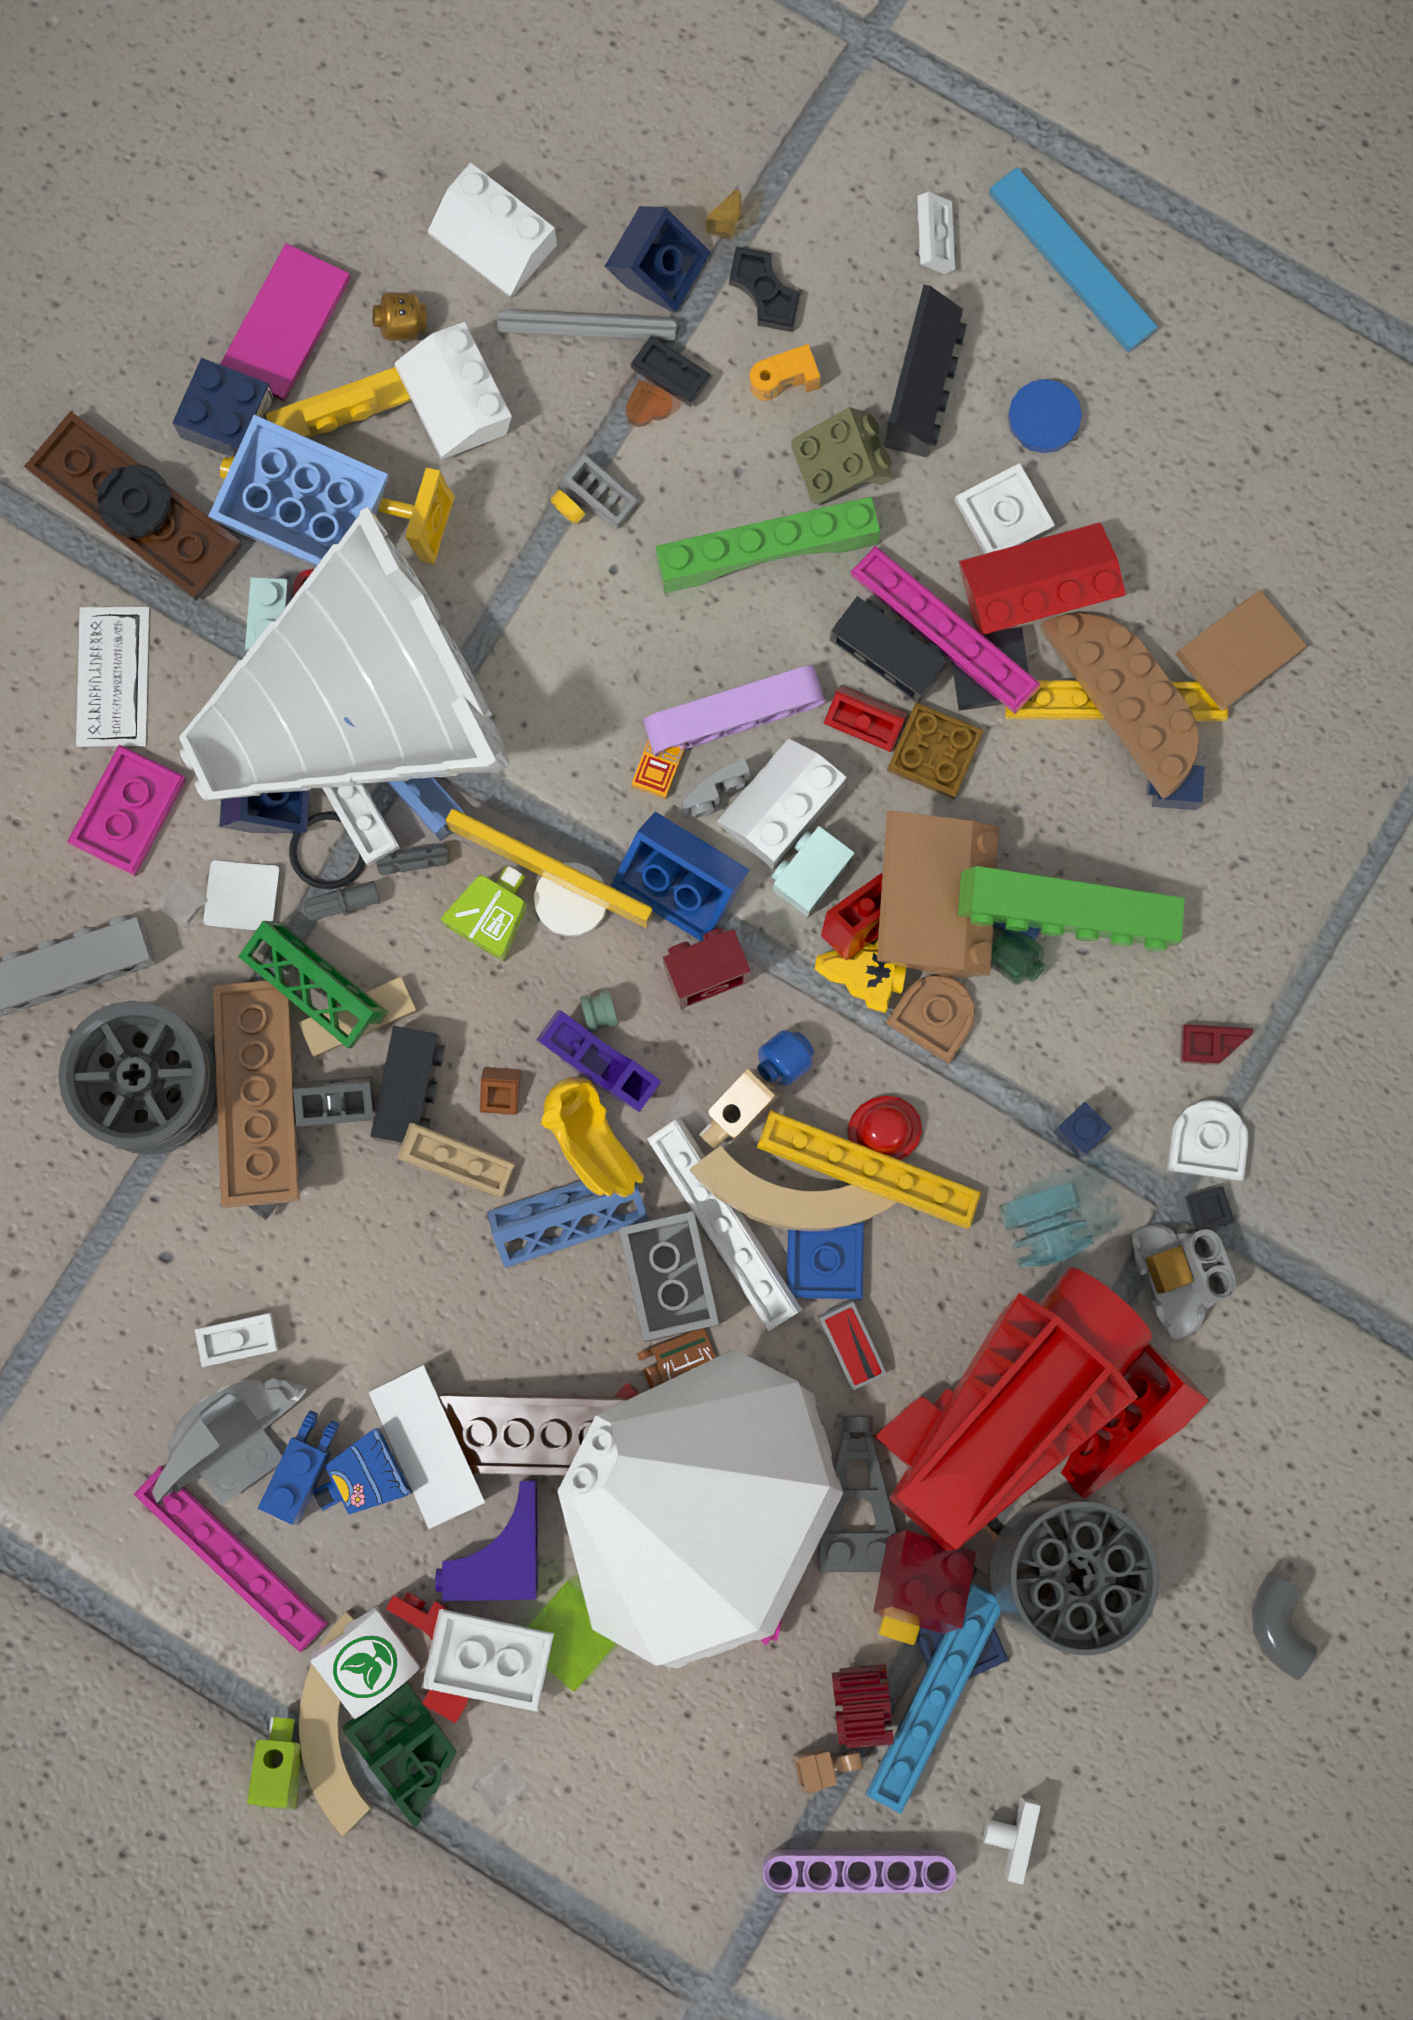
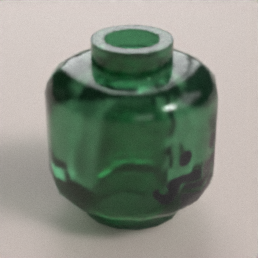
(1017, 957)

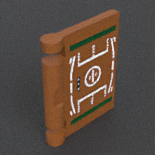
(677, 1356)

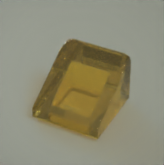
(724, 217)

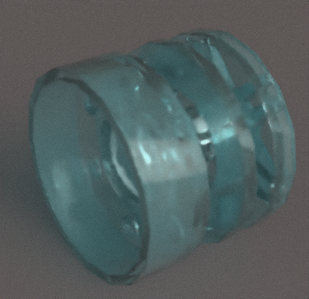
(1046, 1225)

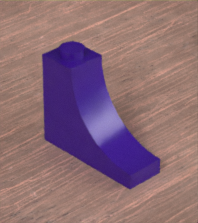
(503, 1568)

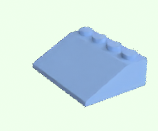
(294, 492)

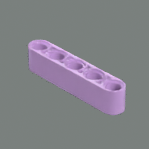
(735, 710)
(876, 1880)

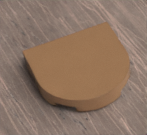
(935, 1015)

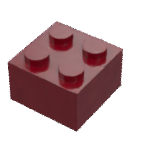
(706, 967)
(924, 1582)

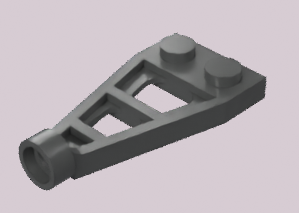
(857, 1550)

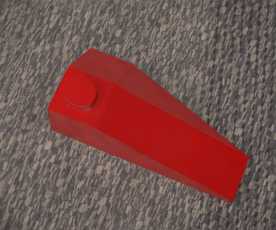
(1162, 1409)

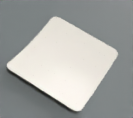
(240, 894)

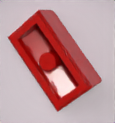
(865, 718)

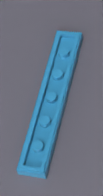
(1072, 259)
(933, 1702)

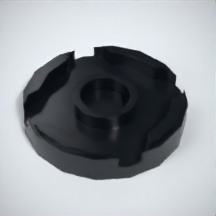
(134, 501)

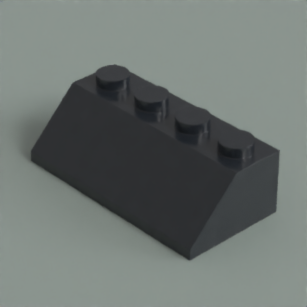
(924, 374)

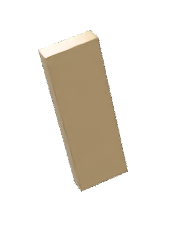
(391, 996)
(456, 1160)

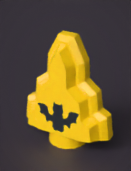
(863, 976)

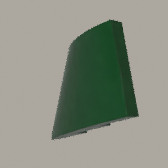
(403, 1749)

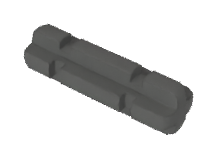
(414, 859)

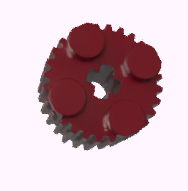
(864, 1706)

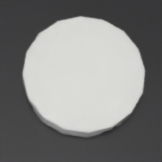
(566, 911)

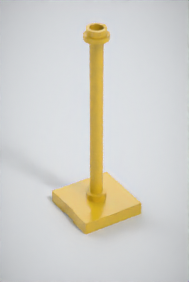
(426, 517)

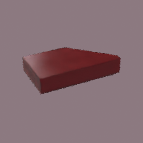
(1210, 1043)

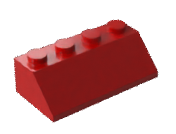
(1041, 578)

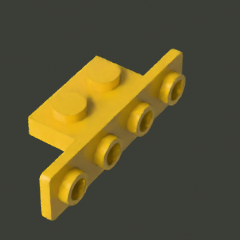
(342, 405)

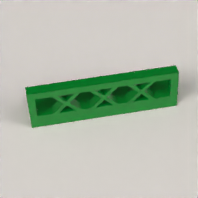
(321, 972)

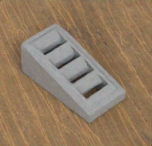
(596, 472)

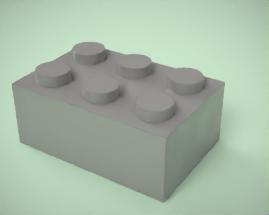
(668, 1276)

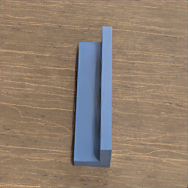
(427, 801)
(563, 1209)

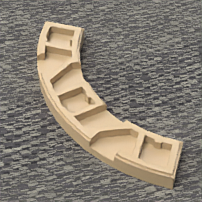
(785, 1206)
(322, 1748)

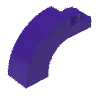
(598, 1061)

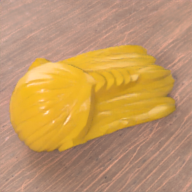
(586, 1139)

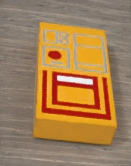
(656, 774)

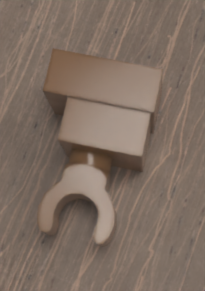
(818, 1769)

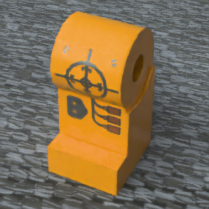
(784, 372)

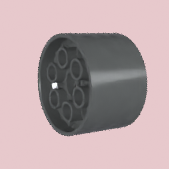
(1018, 1599)

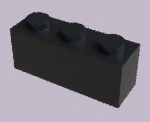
(888, 648)
(407, 1083)

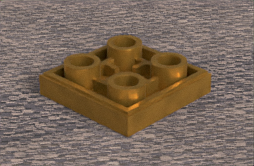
(935, 750)

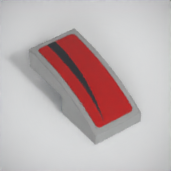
(852, 1345)

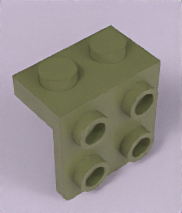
(841, 455)

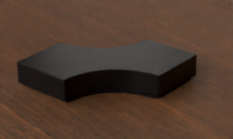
(774, 302)

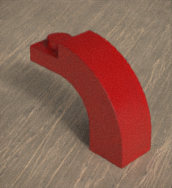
(411, 1609)

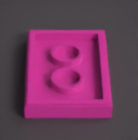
(127, 810)

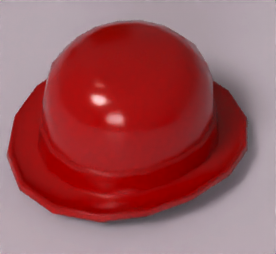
(886, 1126)

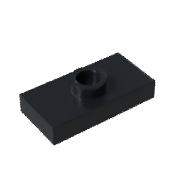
(670, 371)

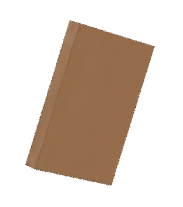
(1241, 650)

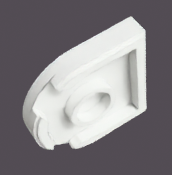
(1209, 1142)

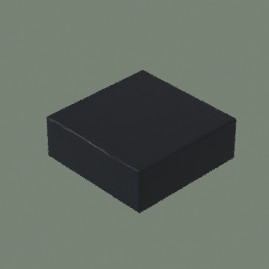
(1209, 1209)

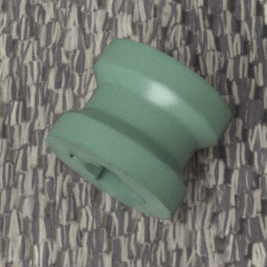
(598, 1010)

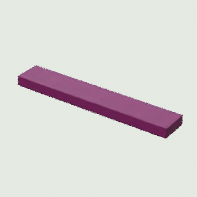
(945, 629)
(235, 1563)

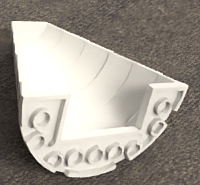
(355, 647)

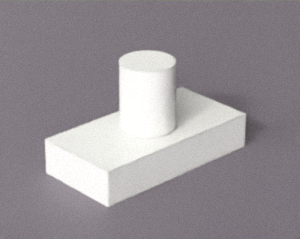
(1015, 1838)

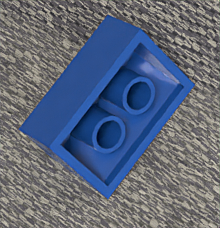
(679, 876)

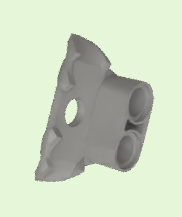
(1184, 1308)

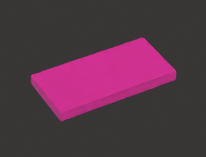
(286, 319)

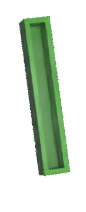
(1070, 907)

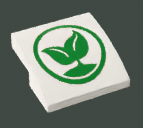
(365, 1662)

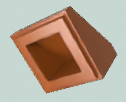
(500, 1090)

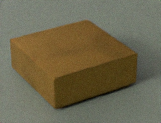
(1169, 1269)

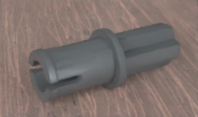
(341, 901)

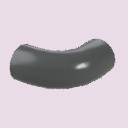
(1274, 1630)

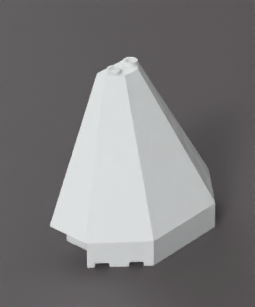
(699, 1509)

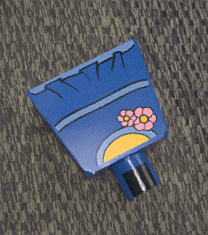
(363, 1476)

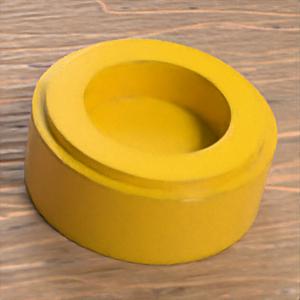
(567, 507)

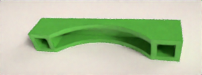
(821, 530)

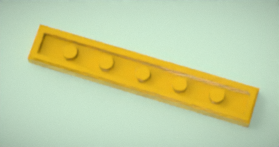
(1070, 702)
(549, 868)
(869, 1169)

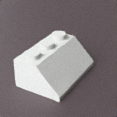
(492, 230)
(453, 391)
(782, 802)

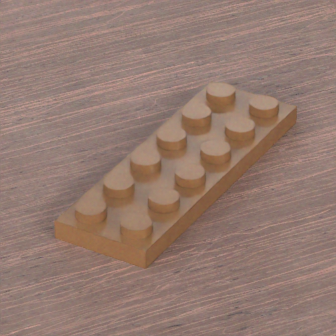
(255, 1095)

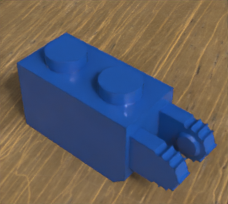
(298, 1472)

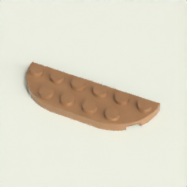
(1129, 694)

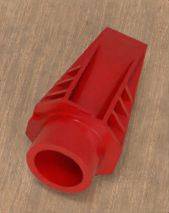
(1023, 1405)

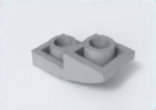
(705, 795)

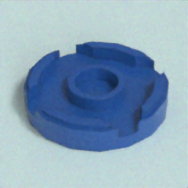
(1044, 416)

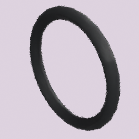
(306, 878)

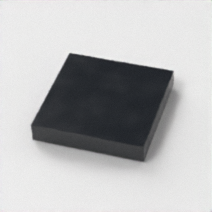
(972, 694)

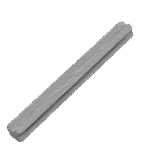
(586, 324)

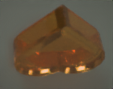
(647, 404)

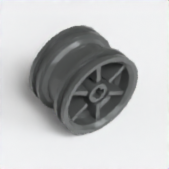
(112, 1032)

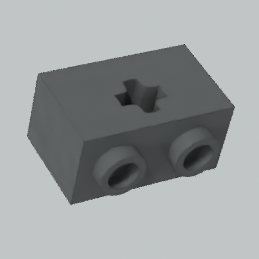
(334, 1101)

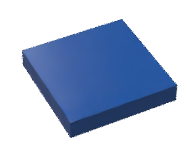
(826, 1263)

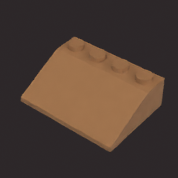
(922, 894)

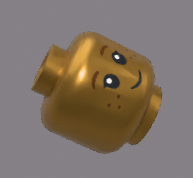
(400, 316)

